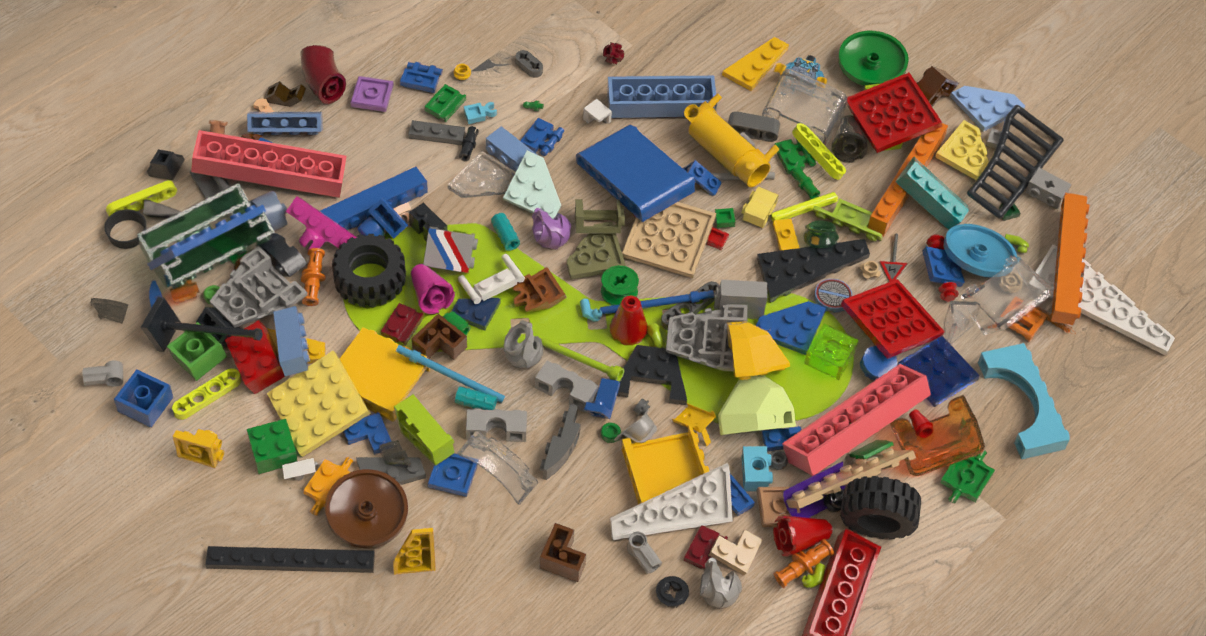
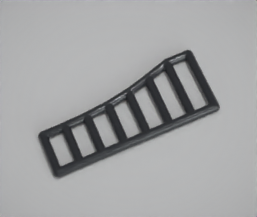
(995, 160)

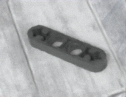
(692, 307)

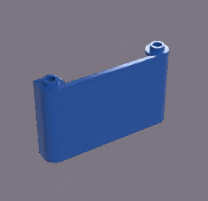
(636, 172)

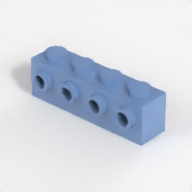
(285, 122)
(291, 340)

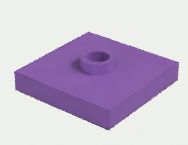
(372, 94)

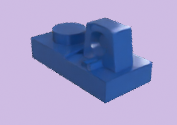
(774, 438)

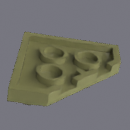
(595, 254)

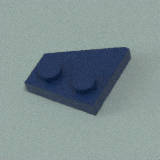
(477, 314)

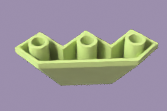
(756, 406)

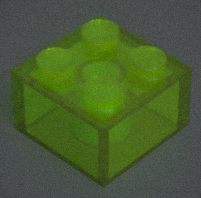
(831, 351)

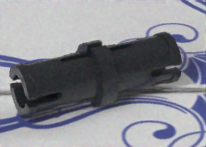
(468, 143)

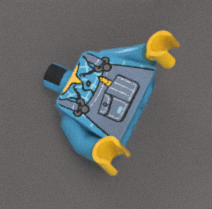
(804, 66)

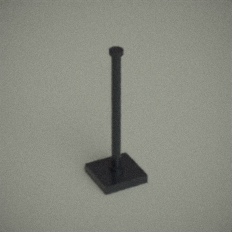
(163, 322)

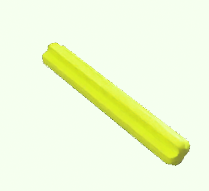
(804, 207)

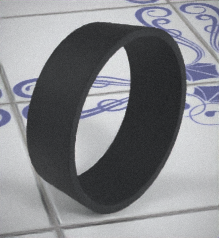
(119, 216)

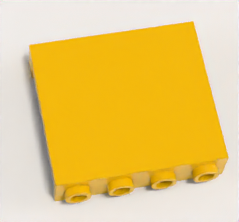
(380, 372)
(663, 463)

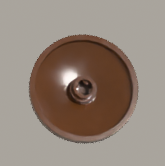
(366, 508)

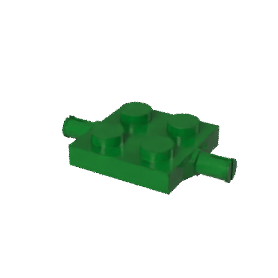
(968, 477)

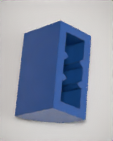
(388, 217)

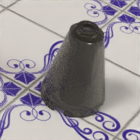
(849, 141)

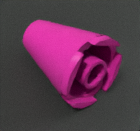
(431, 289)

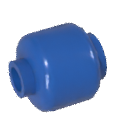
(371, 226)

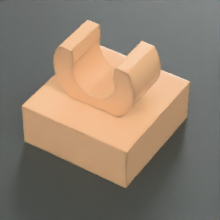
(402, 210)

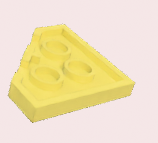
(965, 150)

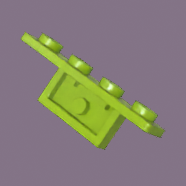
(850, 216)

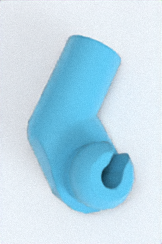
(587, 312)

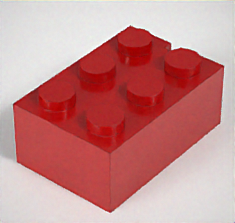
(256, 359)

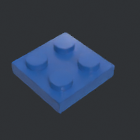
(453, 475)

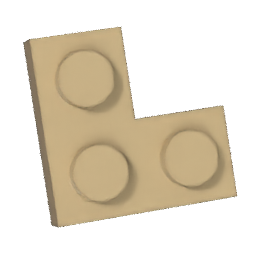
(736, 556)

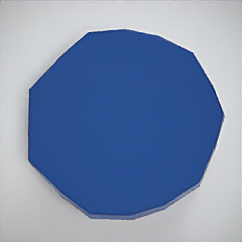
(875, 364)

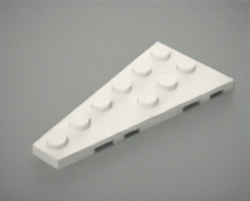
(689, 505)

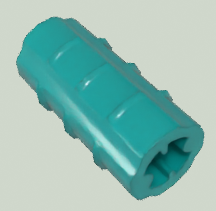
(505, 231)
(475, 399)

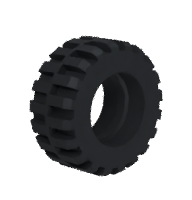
(369, 250)
(880, 507)

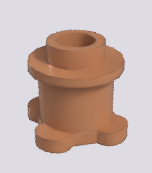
(217, 126)

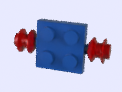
(942, 268)

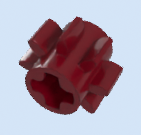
(613, 53)

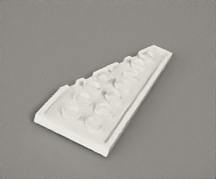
(1110, 306)

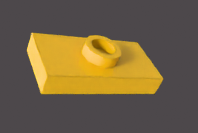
(785, 234)

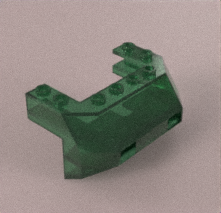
(193, 221)

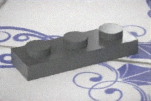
(436, 132)

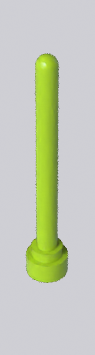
(614, 372)

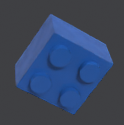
(143, 398)

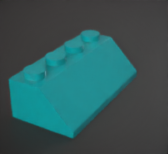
(932, 194)

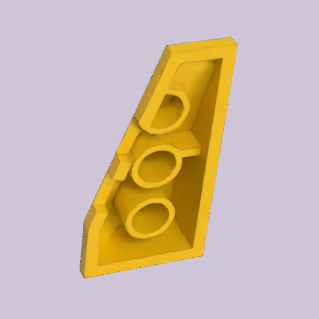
(416, 553)

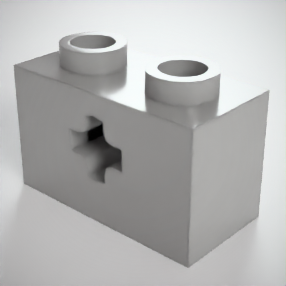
(1048, 188)

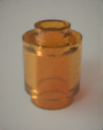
(185, 292)

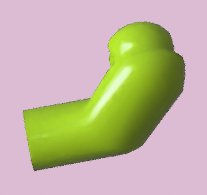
(654, 332)
(817, 578)

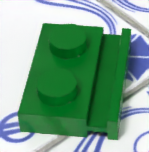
(445, 103)

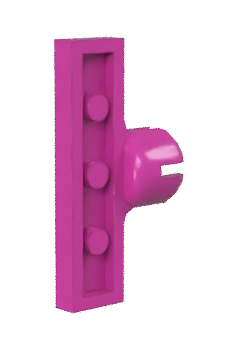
(318, 226)

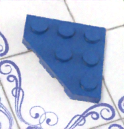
(794, 326)

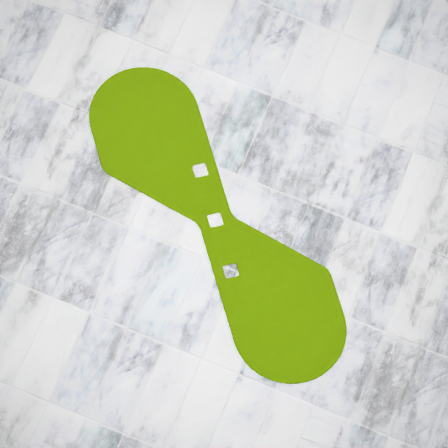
(564, 324)

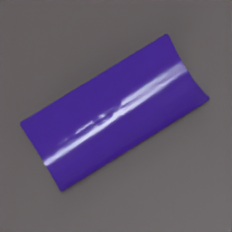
(816, 507)

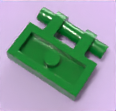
(790, 157)

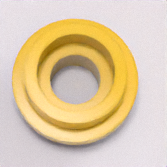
(462, 72)

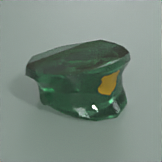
(820, 234)

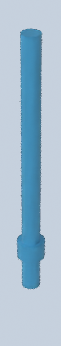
(416, 356)

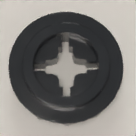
(676, 584)

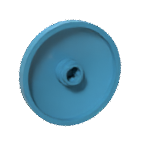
(978, 249)

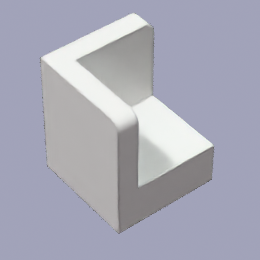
(597, 111)

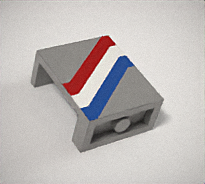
(450, 250)

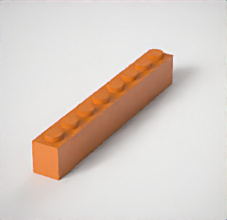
(895, 195)
(1069, 259)

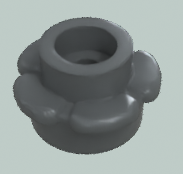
(642, 407)
(778, 455)

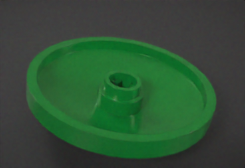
(872, 57)

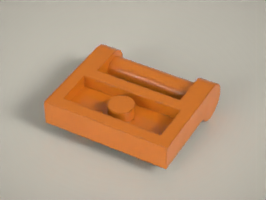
(1033, 320)

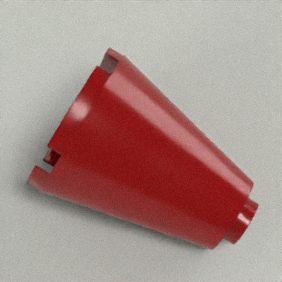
(629, 322)
(799, 533)

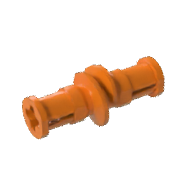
(312, 276)
(803, 562)

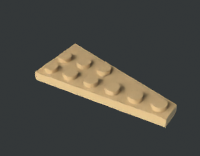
(863, 467)

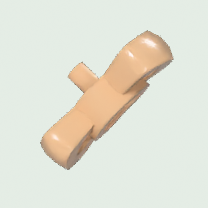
(262, 105)

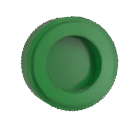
(610, 432)

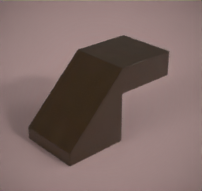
(282, 95)

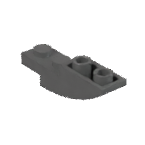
(562, 445)

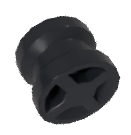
(831, 499)

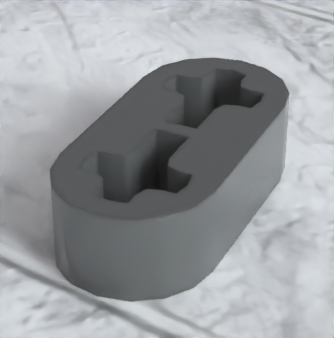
(529, 63)

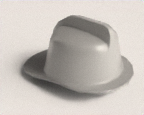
(639, 431)

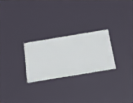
(298, 468)

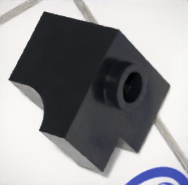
(165, 164)

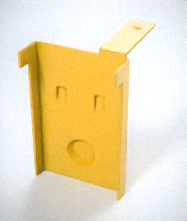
(697, 418)

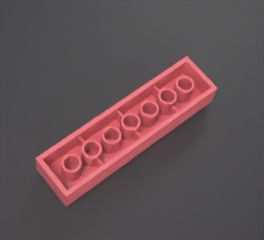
(268, 163)
(856, 419)

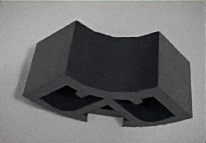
(284, 258)

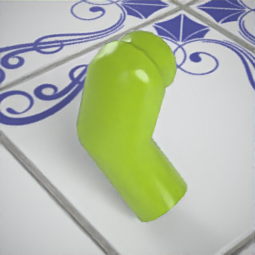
(1016, 240)

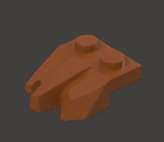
(538, 291)

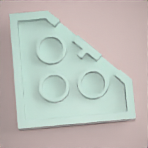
(533, 186)

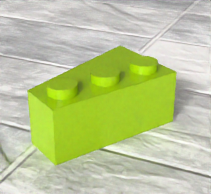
(423, 430)

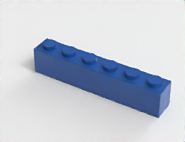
(396, 191)

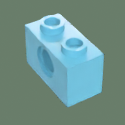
(752, 458)

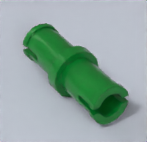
(805, 183)

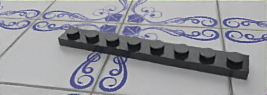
(290, 559)

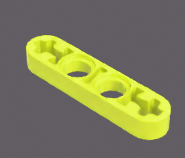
(819, 151)
(160, 193)
(209, 396)

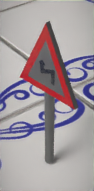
(893, 269)

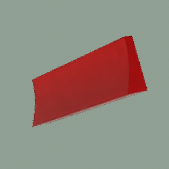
(843, 586)

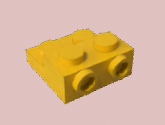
(199, 448)

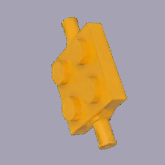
(323, 480)

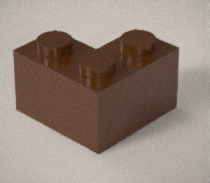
(936, 83)
(439, 335)
(560, 557)

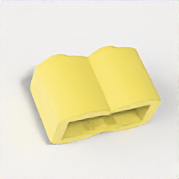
(760, 207)

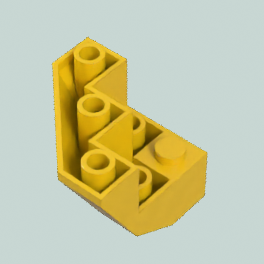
(753, 350)

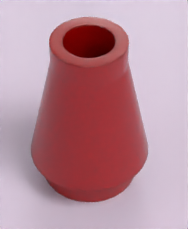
(921, 424)

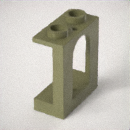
(614, 215)

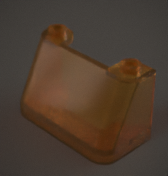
(953, 439)

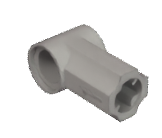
(110, 374)
(644, 554)

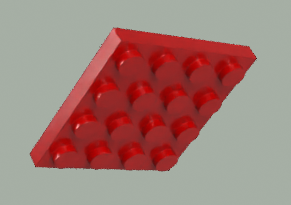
(893, 112)
(892, 318)

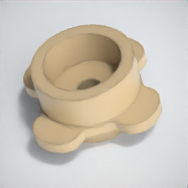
(870, 265)

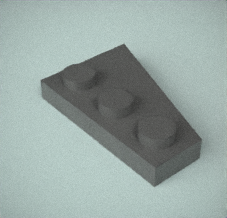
(400, 474)

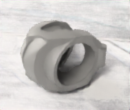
(528, 351)
(716, 589)

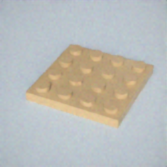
(671, 239)

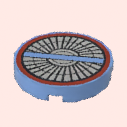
(830, 294)

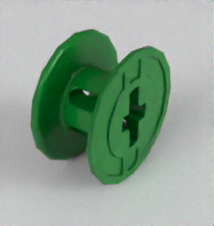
(618, 283)

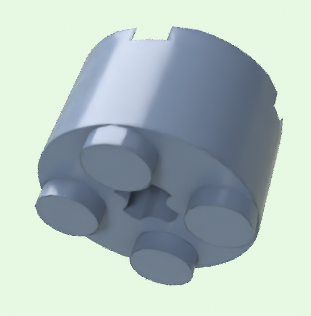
(274, 209)

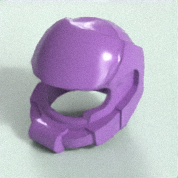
(548, 231)

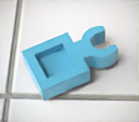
(478, 113)

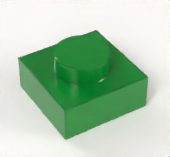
(725, 218)

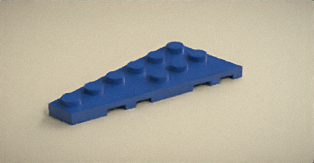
(205, 235)

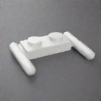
(495, 283)

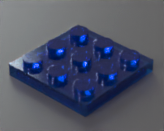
(944, 368)

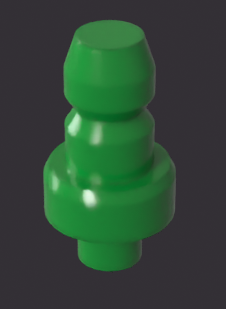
(533, 105)

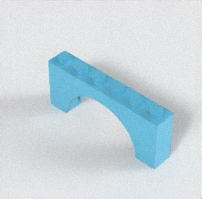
(1016, 366)

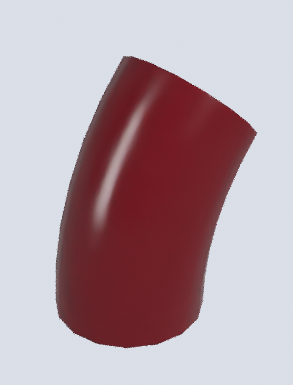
(322, 74)

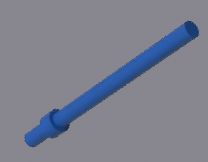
(694, 296)

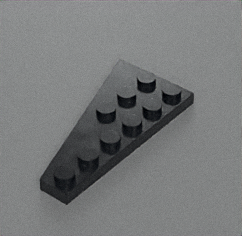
(804, 266)

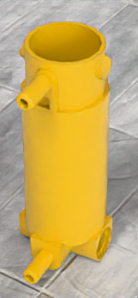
(727, 144)

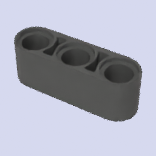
(755, 126)

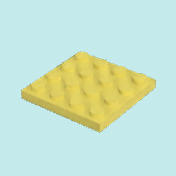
(318, 403)

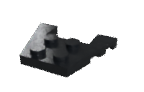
(654, 366)

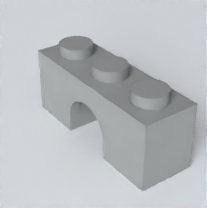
(554, 377)
(512, 422)

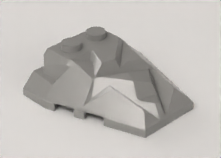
(255, 290)
(705, 335)

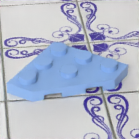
(985, 106)

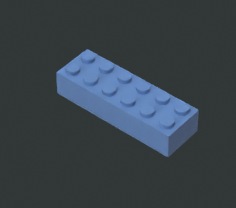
(657, 95)

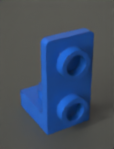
(703, 177)
(604, 400)

